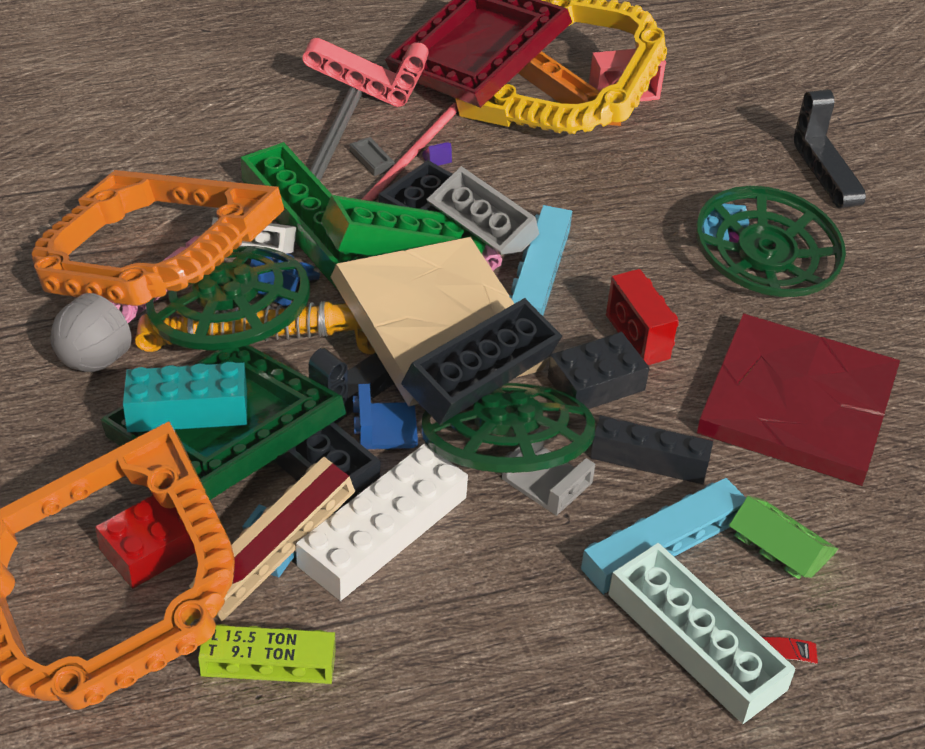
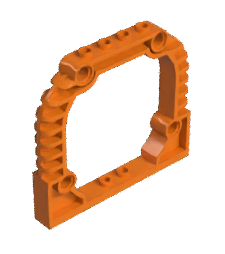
(241, 216)
(150, 461)

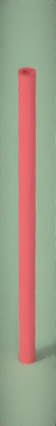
(411, 153)

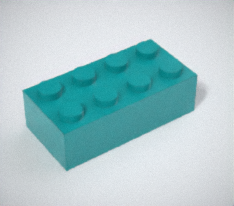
(185, 396)

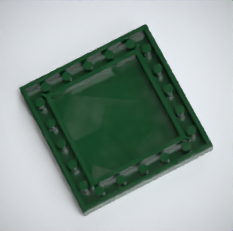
(280, 414)

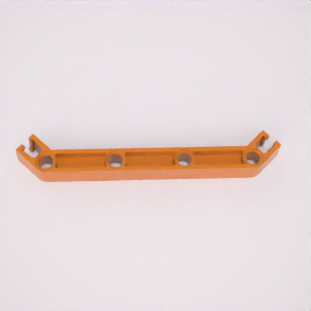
(559, 81)

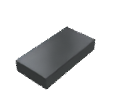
(371, 156)

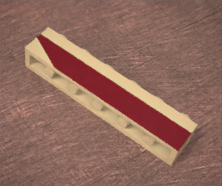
(281, 526)

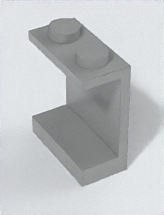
(554, 486)

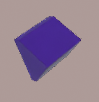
(438, 154)

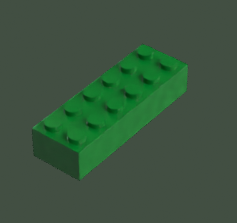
(386, 228)

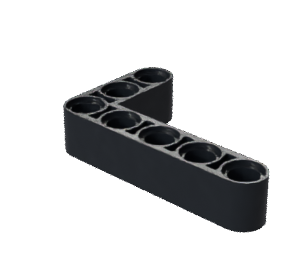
(820, 153)
(334, 374)

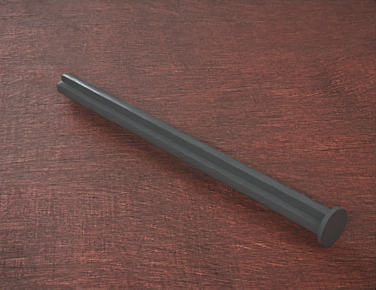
(335, 132)

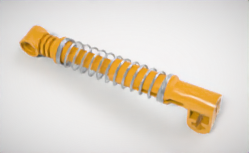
(313, 319)

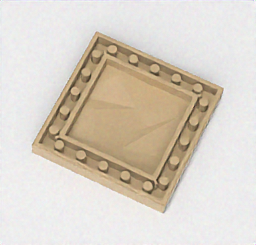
(420, 300)

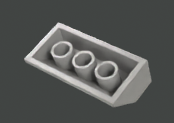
(485, 212)

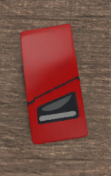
(794, 648)

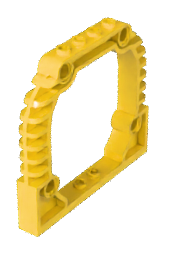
(612, 103)

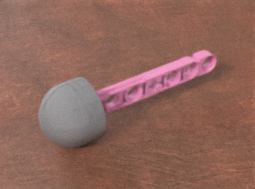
(93, 331)

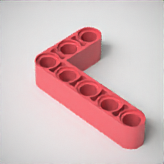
(365, 75)

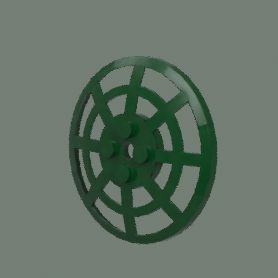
(780, 242)
(232, 287)
(513, 416)

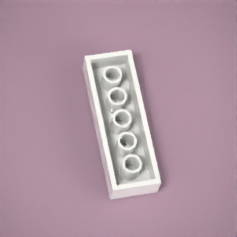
(381, 521)

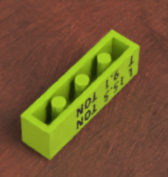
(269, 654)

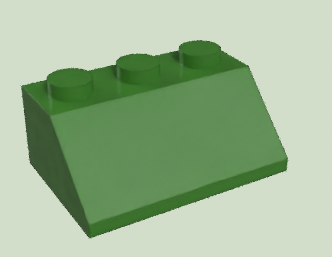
(781, 537)

